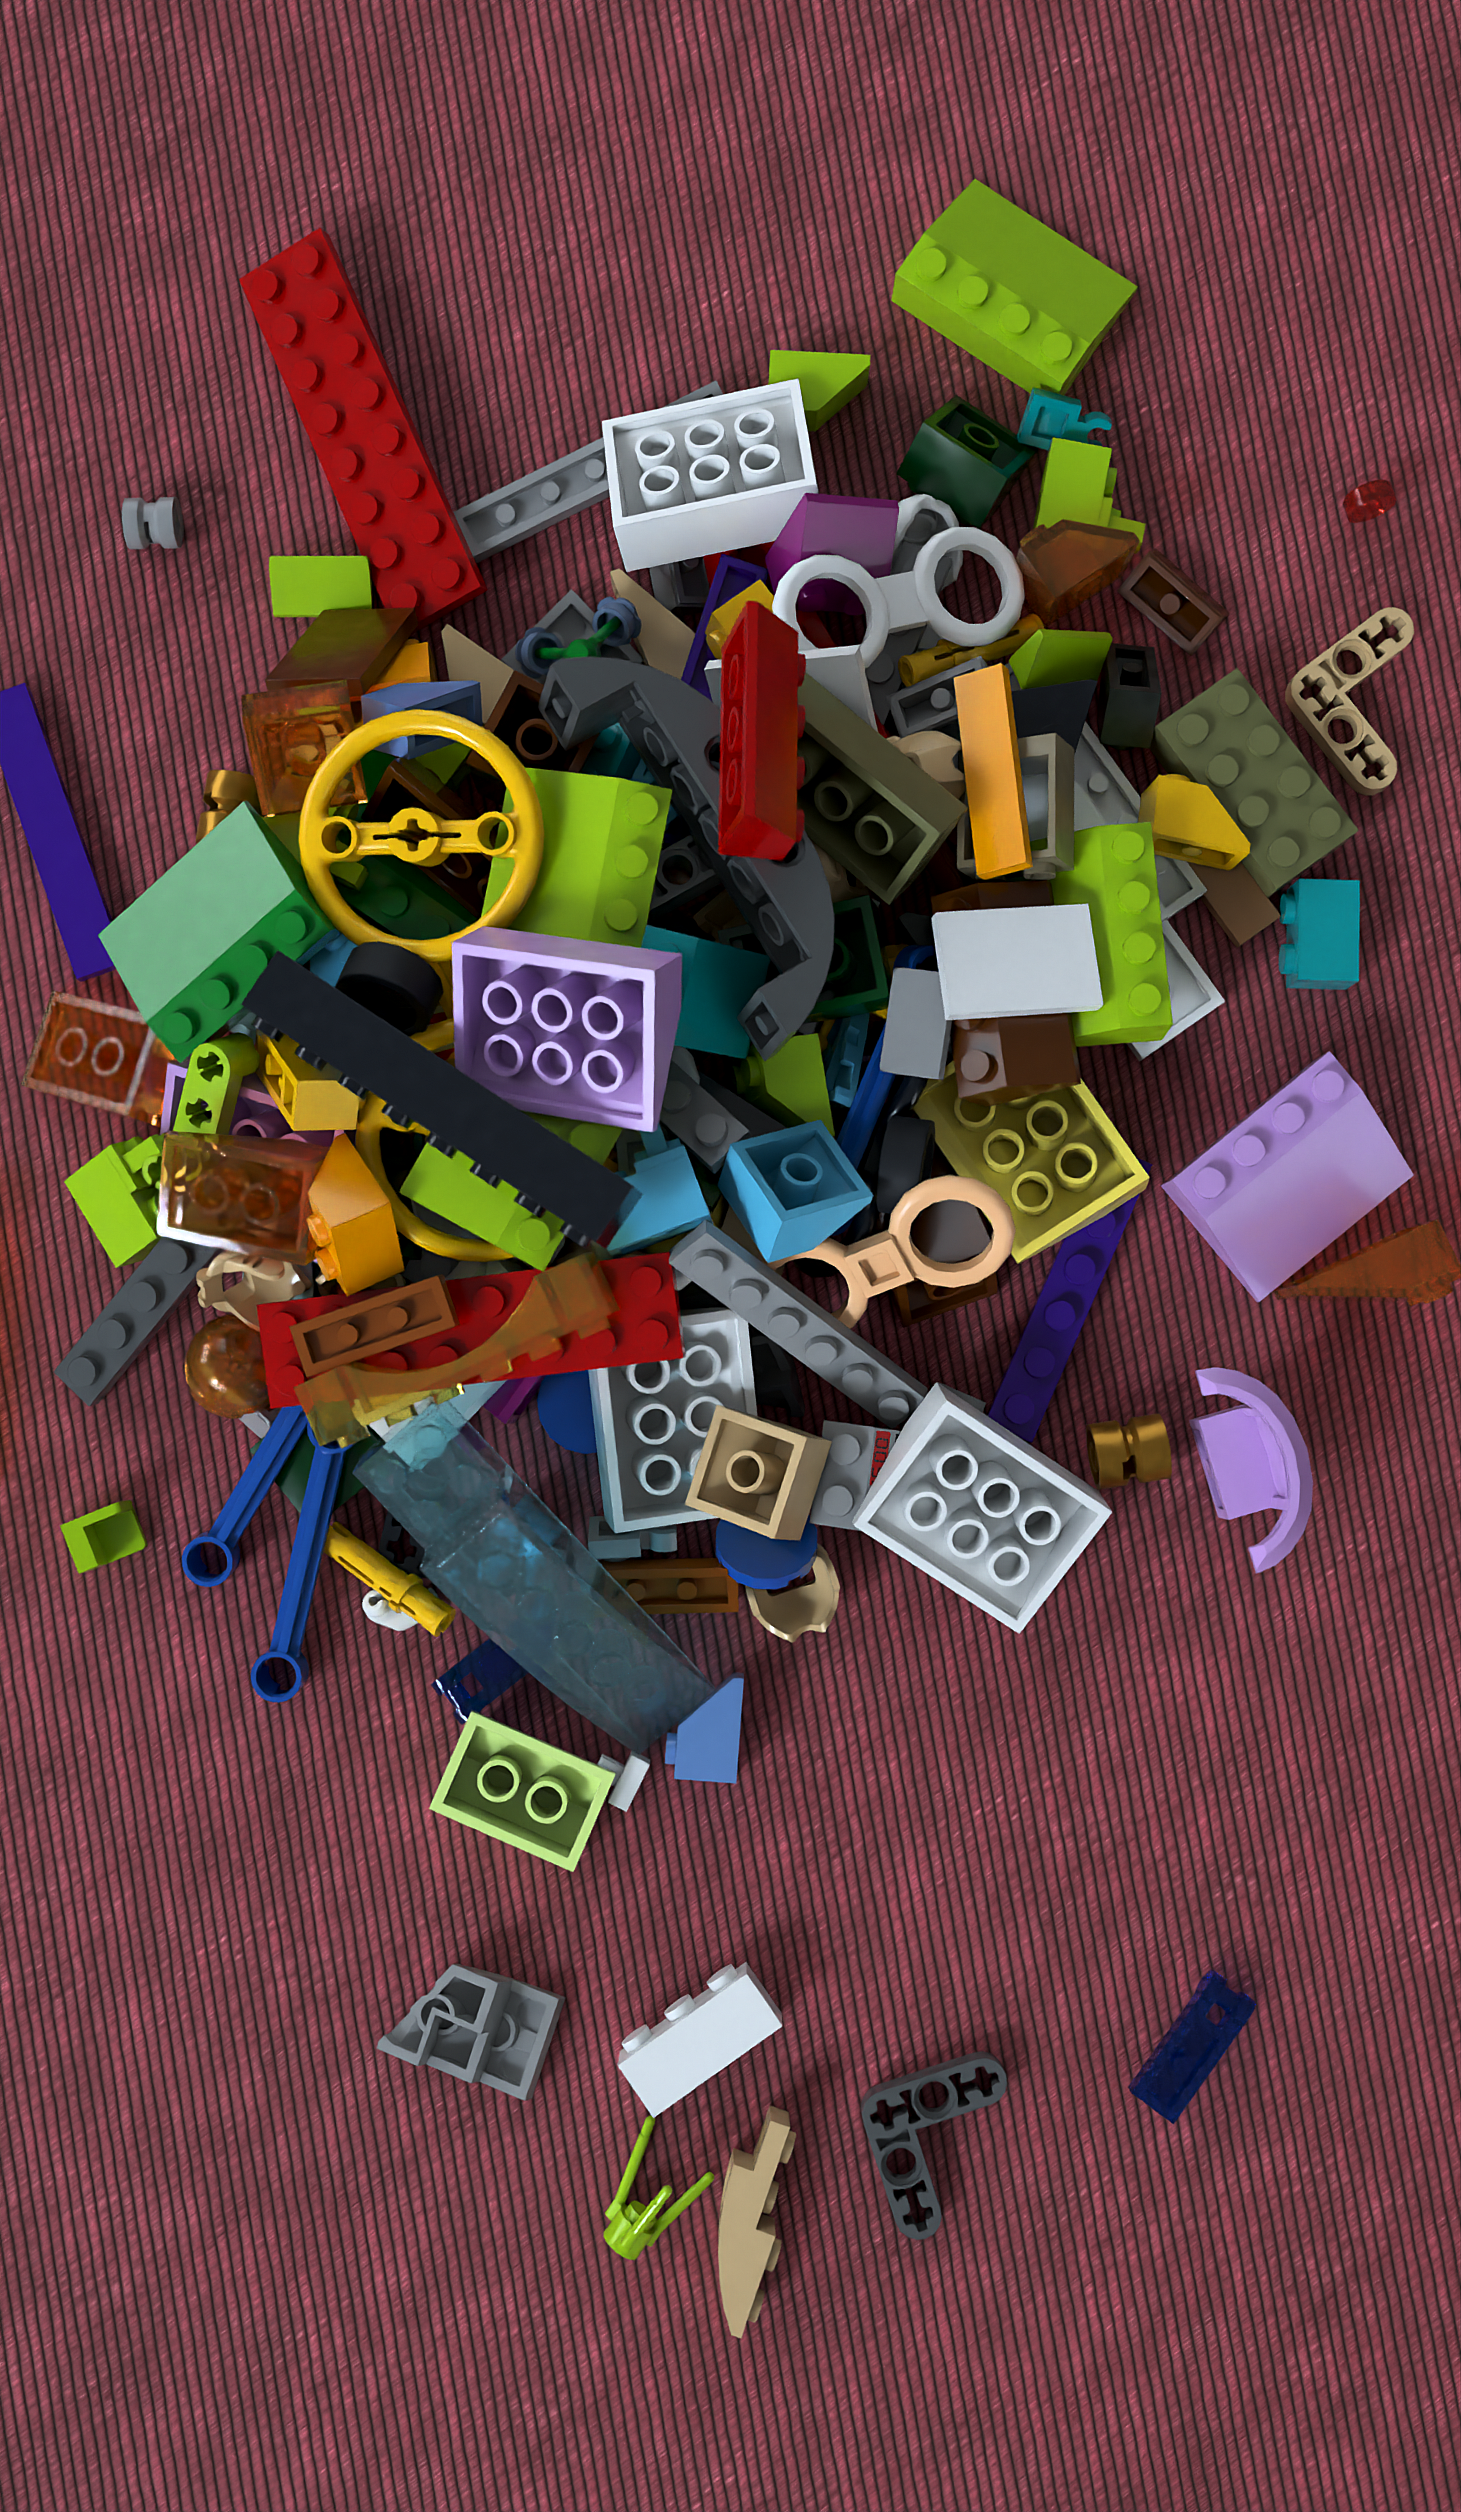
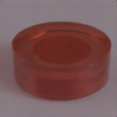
(1369, 501)

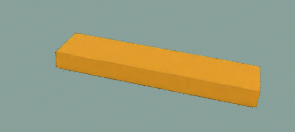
(992, 772)

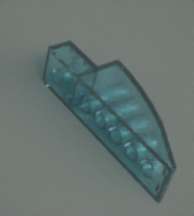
(529, 1578)

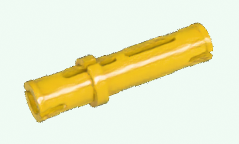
(947, 654)
(400, 1589)

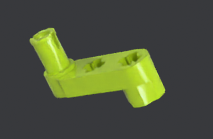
(211, 1077)

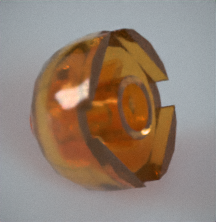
(227, 1368)

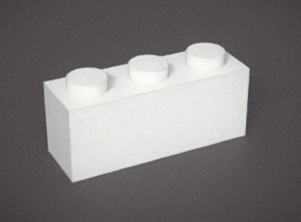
(698, 2037)

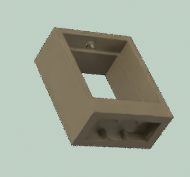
(1037, 756)

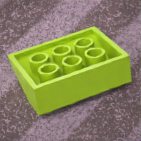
(1011, 290)
(596, 857)
(1120, 885)
(491, 1213)

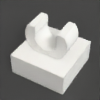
(627, 1778)

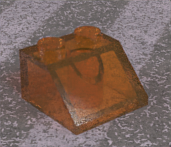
(1070, 565)
(290, 738)

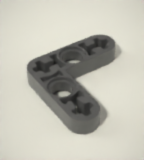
(902, 2129)

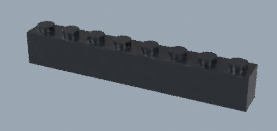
(442, 1100)

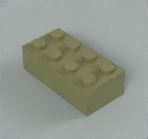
(1259, 778)
(867, 797)

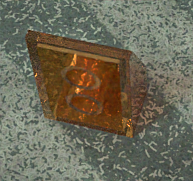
(99, 1059)
(239, 1193)
(1406, 1265)

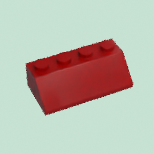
(760, 737)

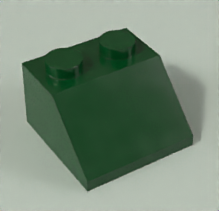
(965, 461)

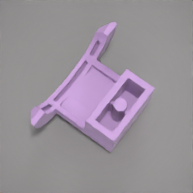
(1254, 1460)

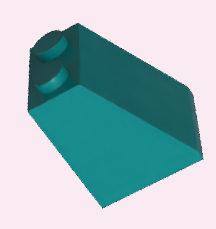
(713, 991)

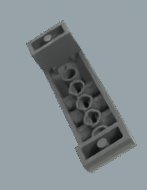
(680, 744)

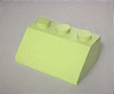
(522, 1790)

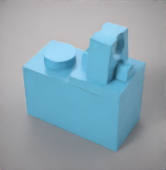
(670, 1196)

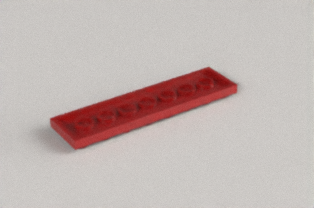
(362, 430)
(640, 1332)

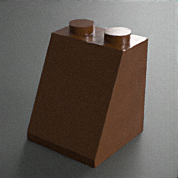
(527, 735)
(947, 1234)

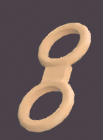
(893, 1259)

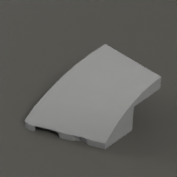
(480, 2029)

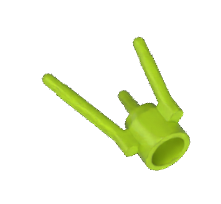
(636, 2224)

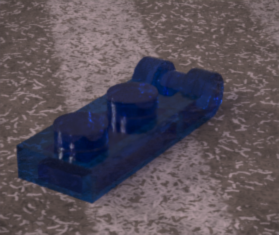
(492, 1669)
(1191, 2047)

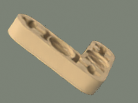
(1334, 687)

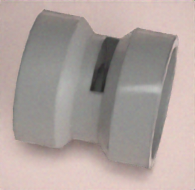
(152, 523)

